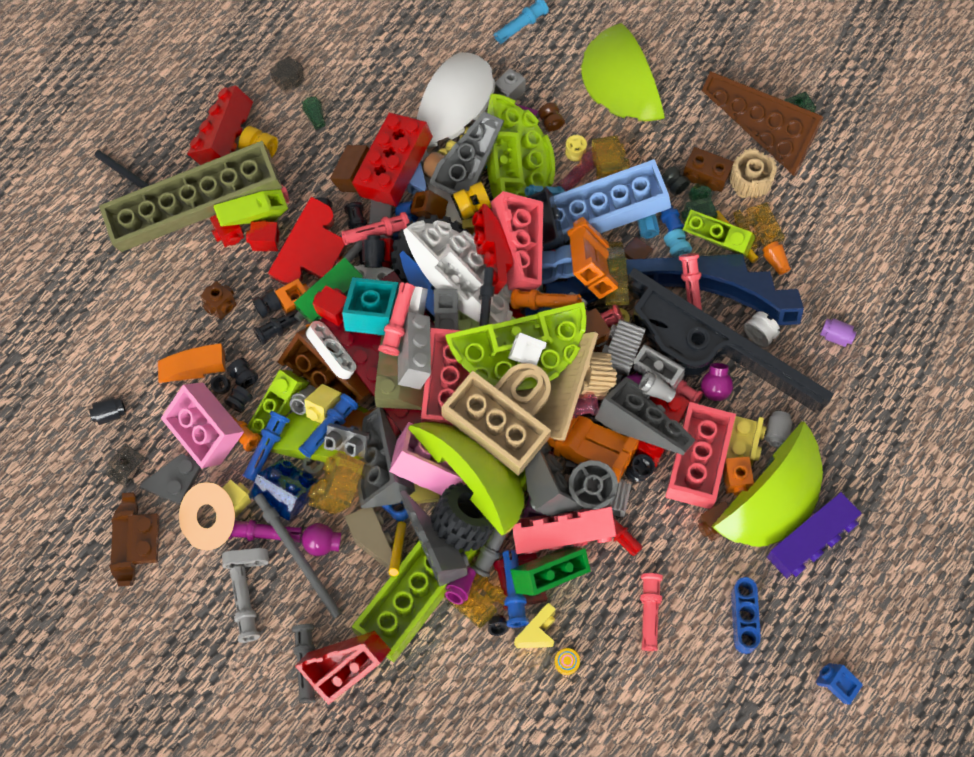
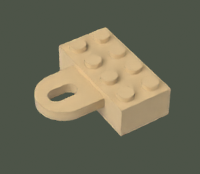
(500, 417)

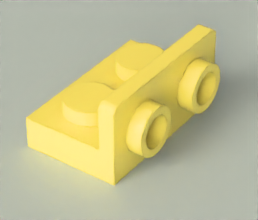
(745, 438)

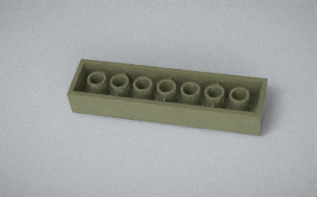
(188, 196)

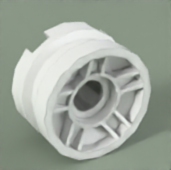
(761, 329)

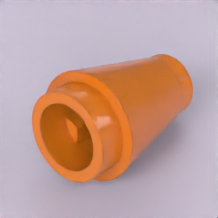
(776, 257)

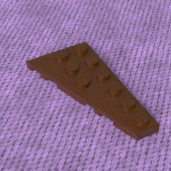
(772, 122)

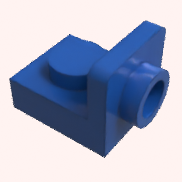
(839, 682)

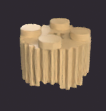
(752, 174)
(599, 376)

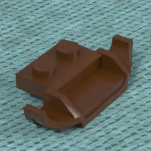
(133, 540)

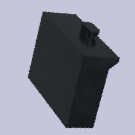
(552, 229)

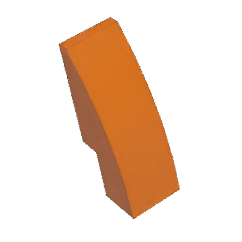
(192, 363)

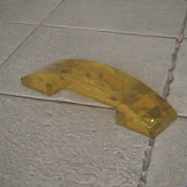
(618, 270)

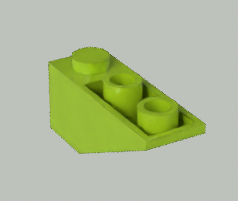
(252, 208)
(719, 233)
(277, 399)

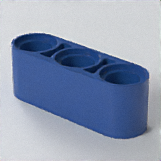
(749, 604)

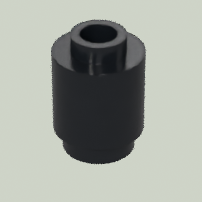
(373, 252)
(107, 410)

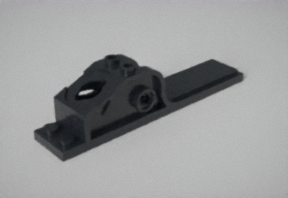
(685, 324)

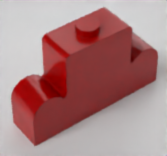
(309, 246)

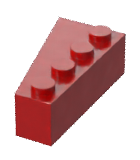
(221, 126)

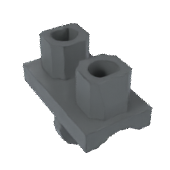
(346, 440)

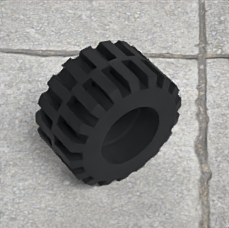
(460, 520)

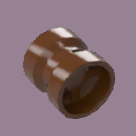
(550, 115)

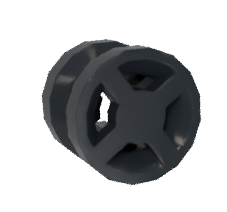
(238, 398)

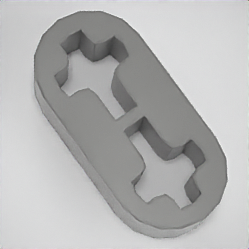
(245, 558)

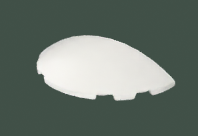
(456, 95)
(452, 262)

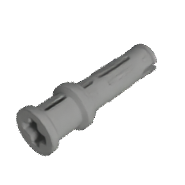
(244, 615)

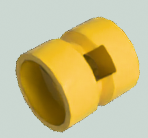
(253, 135)
(465, 203)

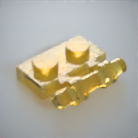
(763, 222)
(479, 608)

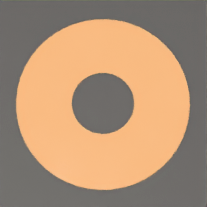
(219, 499)

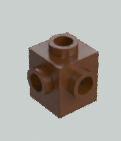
(218, 300)

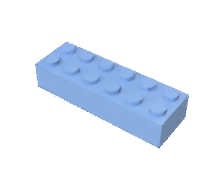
(614, 199)

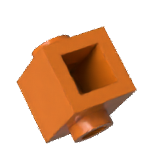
(737, 475)

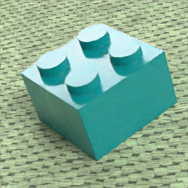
(369, 305)

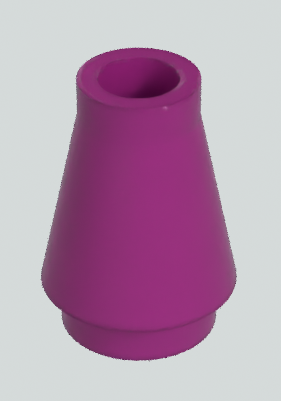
(459, 590)

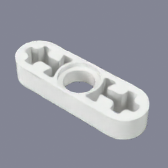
(340, 361)

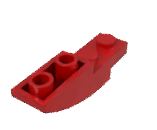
(492, 243)

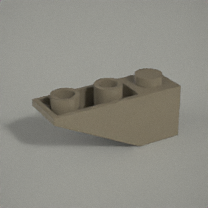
(369, 536)

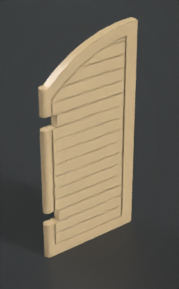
(565, 391)

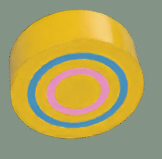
(567, 661)

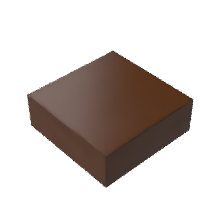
(638, 250)

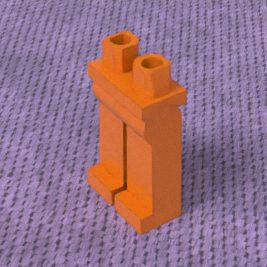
(590, 258)
(594, 442)

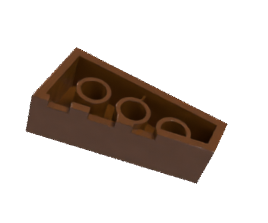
(307, 362)

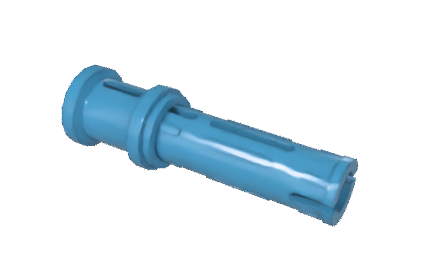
(527, 16)

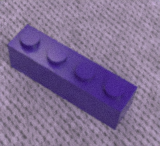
(814, 535)

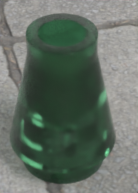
(313, 109)

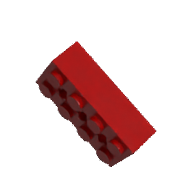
(392, 159)

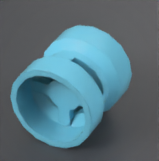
(676, 241)

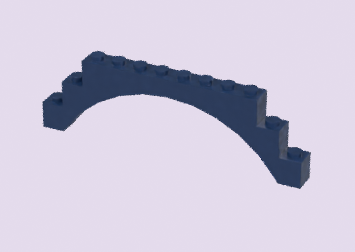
(720, 275)

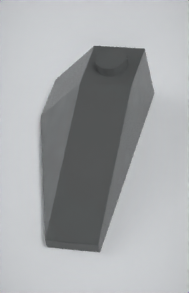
(468, 157)
(637, 416)
(377, 484)

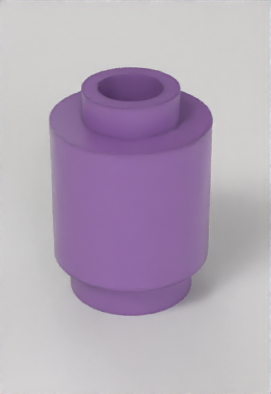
(838, 332)

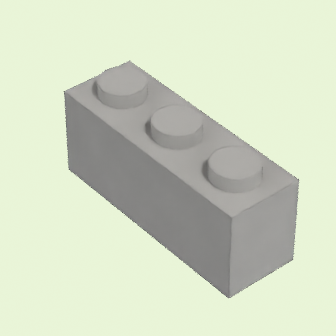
(415, 351)

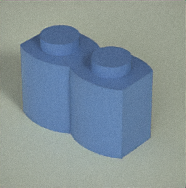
(557, 264)

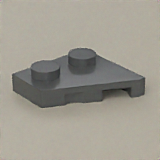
(173, 479)

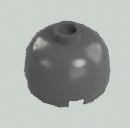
(593, 484)

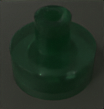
(699, 191)

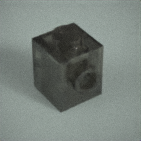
(287, 74)
(124, 465)

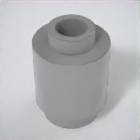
(778, 428)

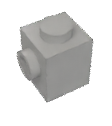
(510, 84)

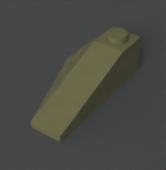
(388, 392)

